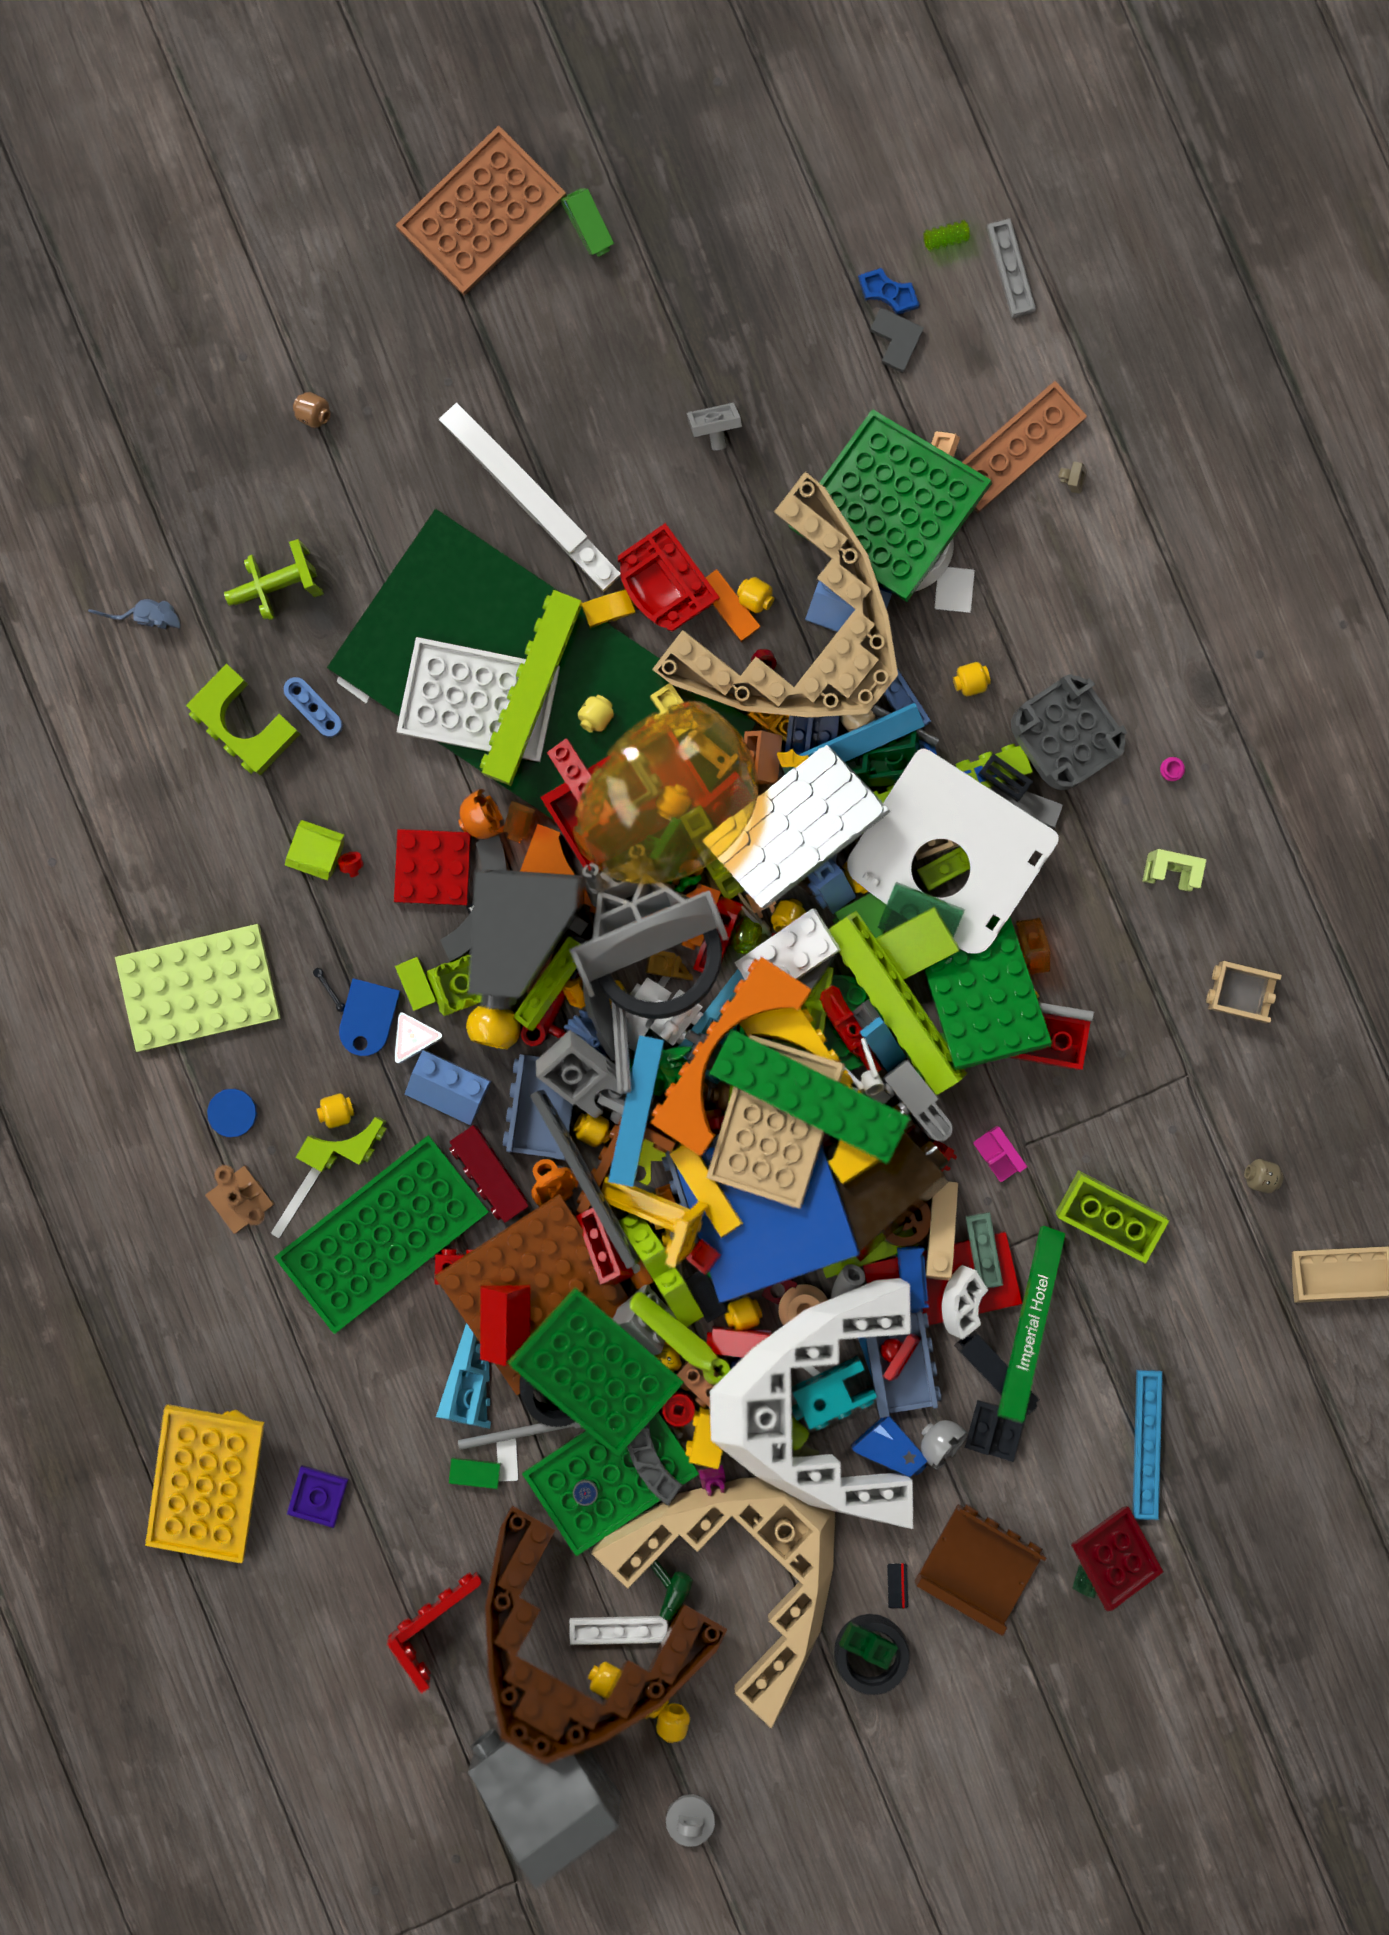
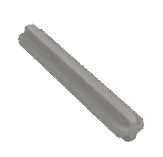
(621, 1050)

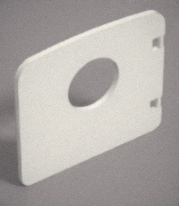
(945, 803)

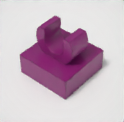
(712, 1477)

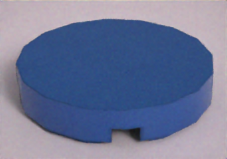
(232, 1112)

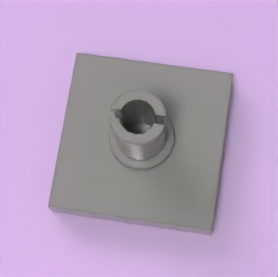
(714, 422)

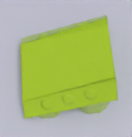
(315, 850)
(451, 986)

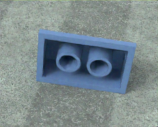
(830, 610)
(447, 1087)

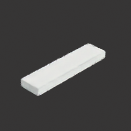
(617, 1630)

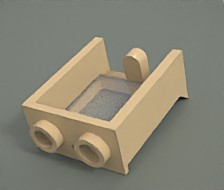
(1242, 991)

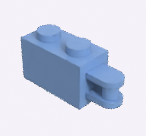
(830, 886)

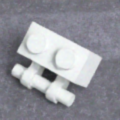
(674, 1028)

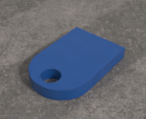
(368, 1014)

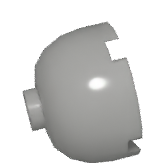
(941, 1442)

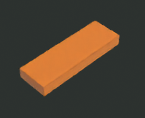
(730, 609)

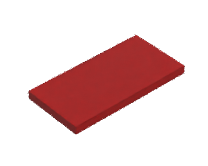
(993, 1299)

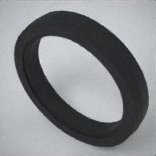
(678, 1005)

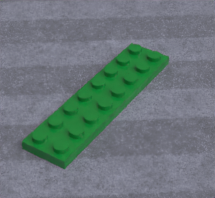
(810, 1096)

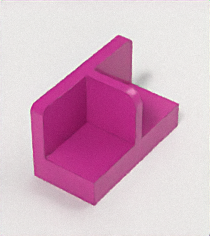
(999, 1154)

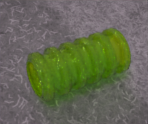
(946, 235)

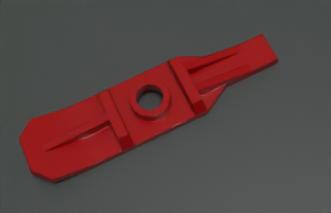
(842, 1019)

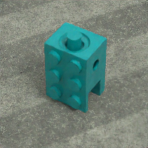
(827, 1397)

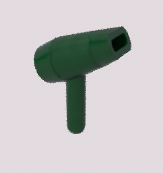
(677, 1590)

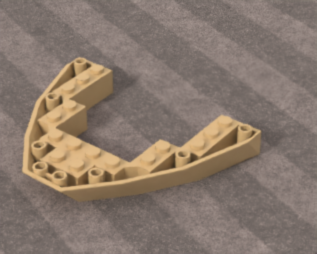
(850, 669)
(787, 1527)

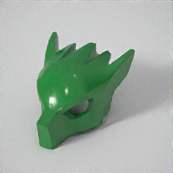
(669, 1068)

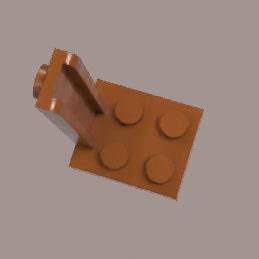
(661, 1141)

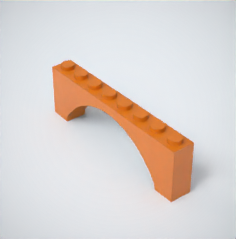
(547, 856)
(684, 1110)

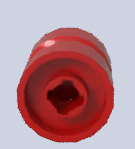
(679, 1408)

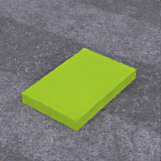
(918, 943)

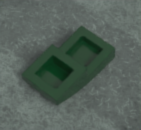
(868, 1645)

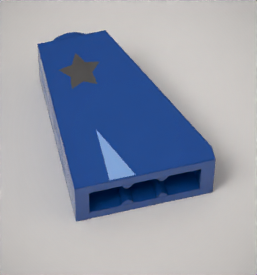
(890, 1447)

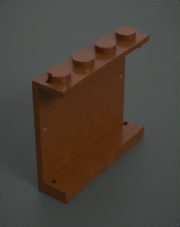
(979, 1568)

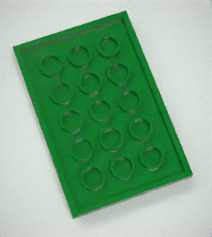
(987, 1002)
(595, 1371)
(620, 1488)

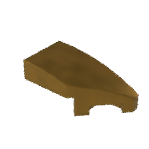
(667, 965)

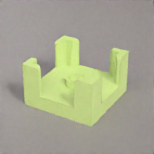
(1190, 867)

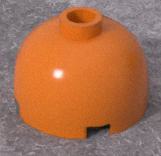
(480, 816)

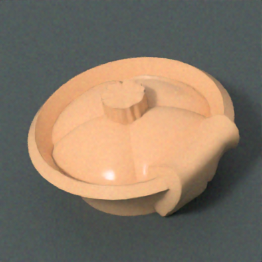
(798, 1300)

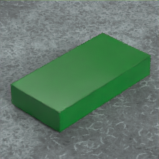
(474, 1473)

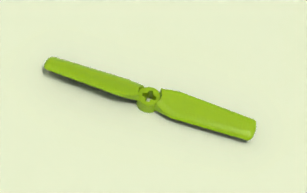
(695, 1350)

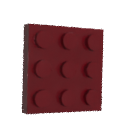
(1117, 1558)

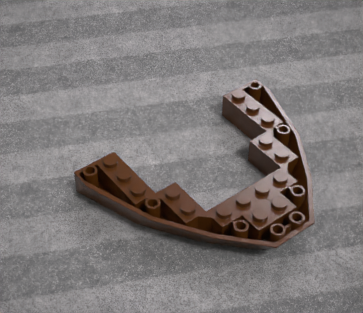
(545, 1713)

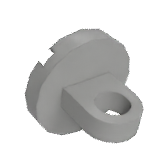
(690, 1820)

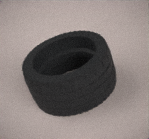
(546, 1414)
(886, 1681)

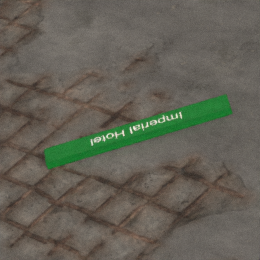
(1031, 1324)

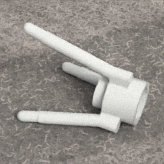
(870, 1080)

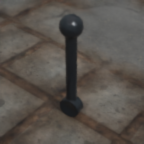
(319, 974)

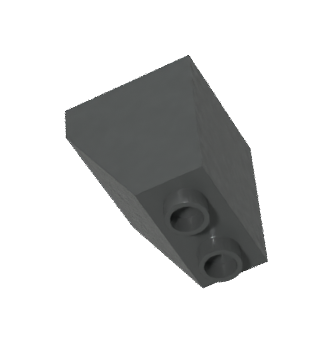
(517, 929)
(543, 1809)

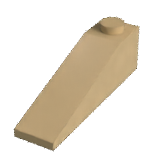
(942, 1233)

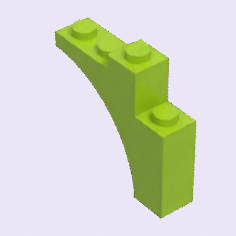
(665, 1277)

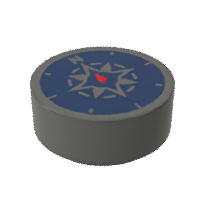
(585, 1492)

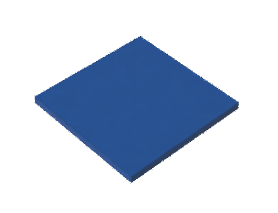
(776, 1237)

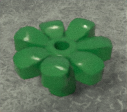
(686, 882)

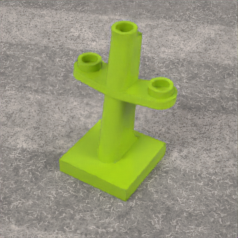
(261, 586)

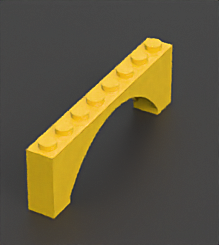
(795, 1028)

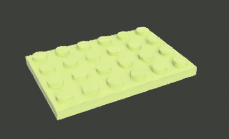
(197, 987)

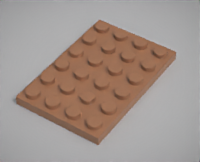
(481, 210)

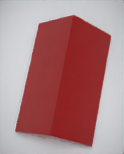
(503, 1321)

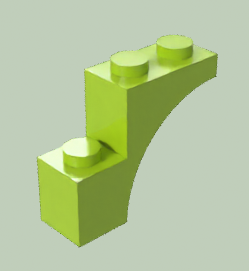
(320, 1153)

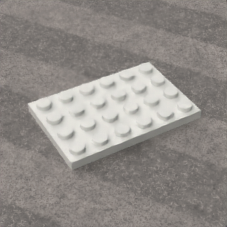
(459, 694)

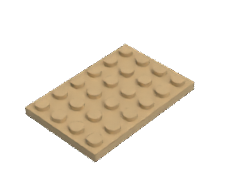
(766, 1147)

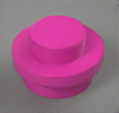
(1172, 769)

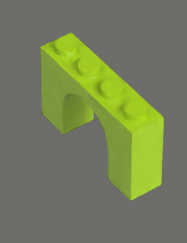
(210, 708)

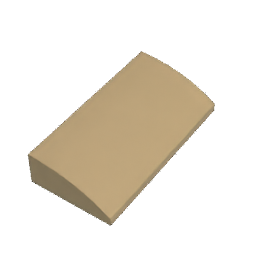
(1340, 1274)

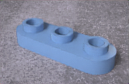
(303, 703)

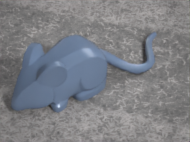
(149, 614)

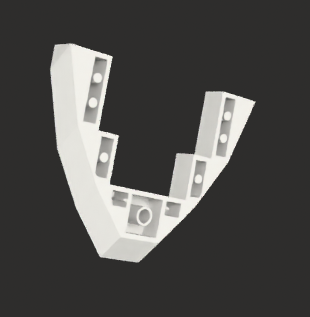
(754, 1405)

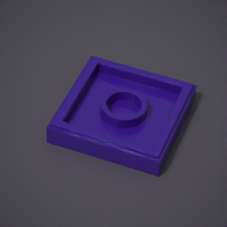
(317, 1496)

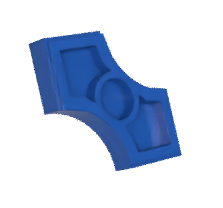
(897, 295)

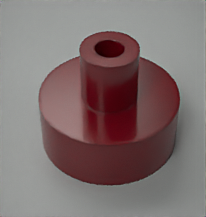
(766, 656)

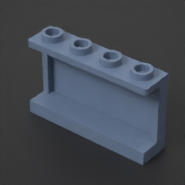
(527, 1128)
(915, 1384)

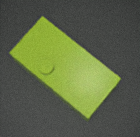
(1112, 1216)

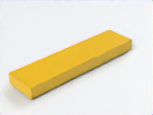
(706, 1190)

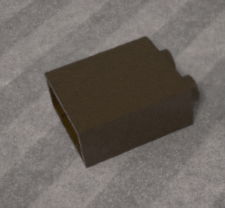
(891, 1192)

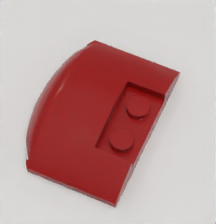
(664, 580)

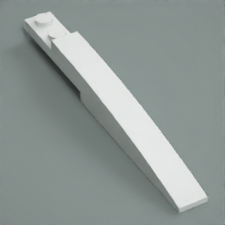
(530, 497)

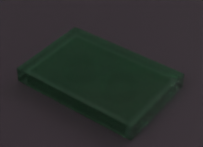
(908, 903)

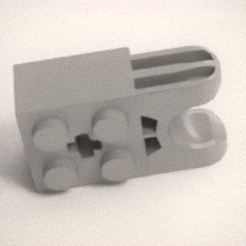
(577, 1072)
(917, 1100)

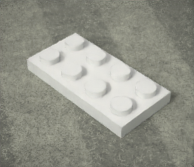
(796, 947)

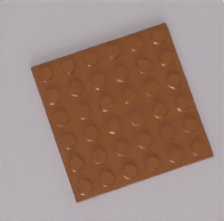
(535, 1251)

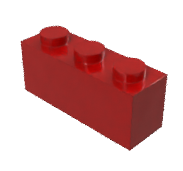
(602, 1251)

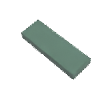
(984, 1249)

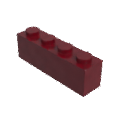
(489, 1173)

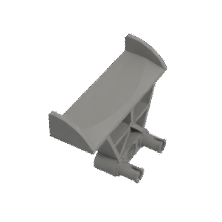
(644, 936)

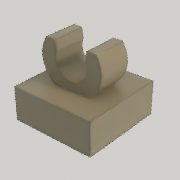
(1074, 478)

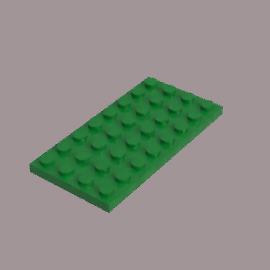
(381, 1234)

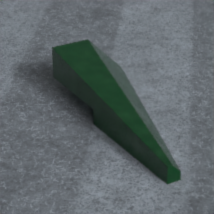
(886, 763)

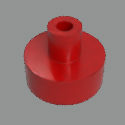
(350, 863)

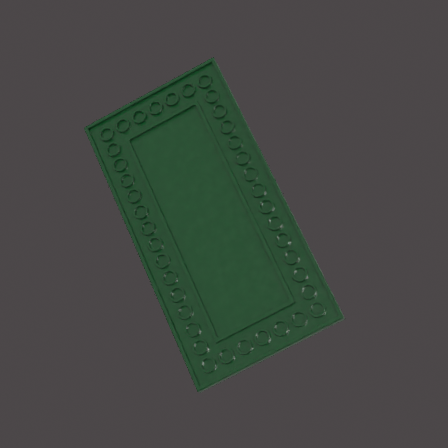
(476, 597)

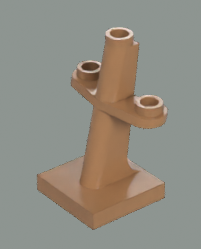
(238, 1198)

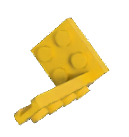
(677, 1218)

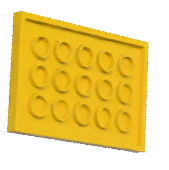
(204, 1483)

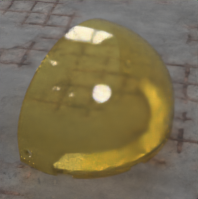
(668, 797)

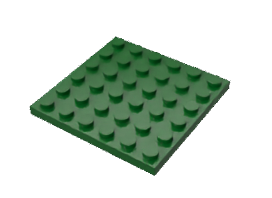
(901, 500)

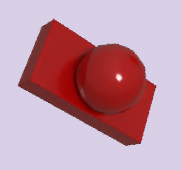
(898, 1354)

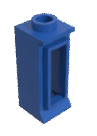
(912, 1270)

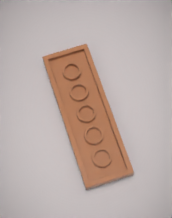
(1025, 440)

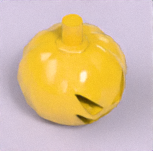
(493, 1027)

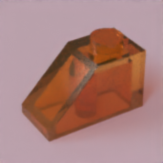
(519, 822)
(1034, 945)

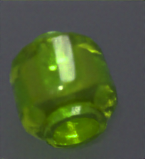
(746, 935)

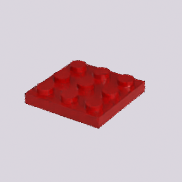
(432, 867)

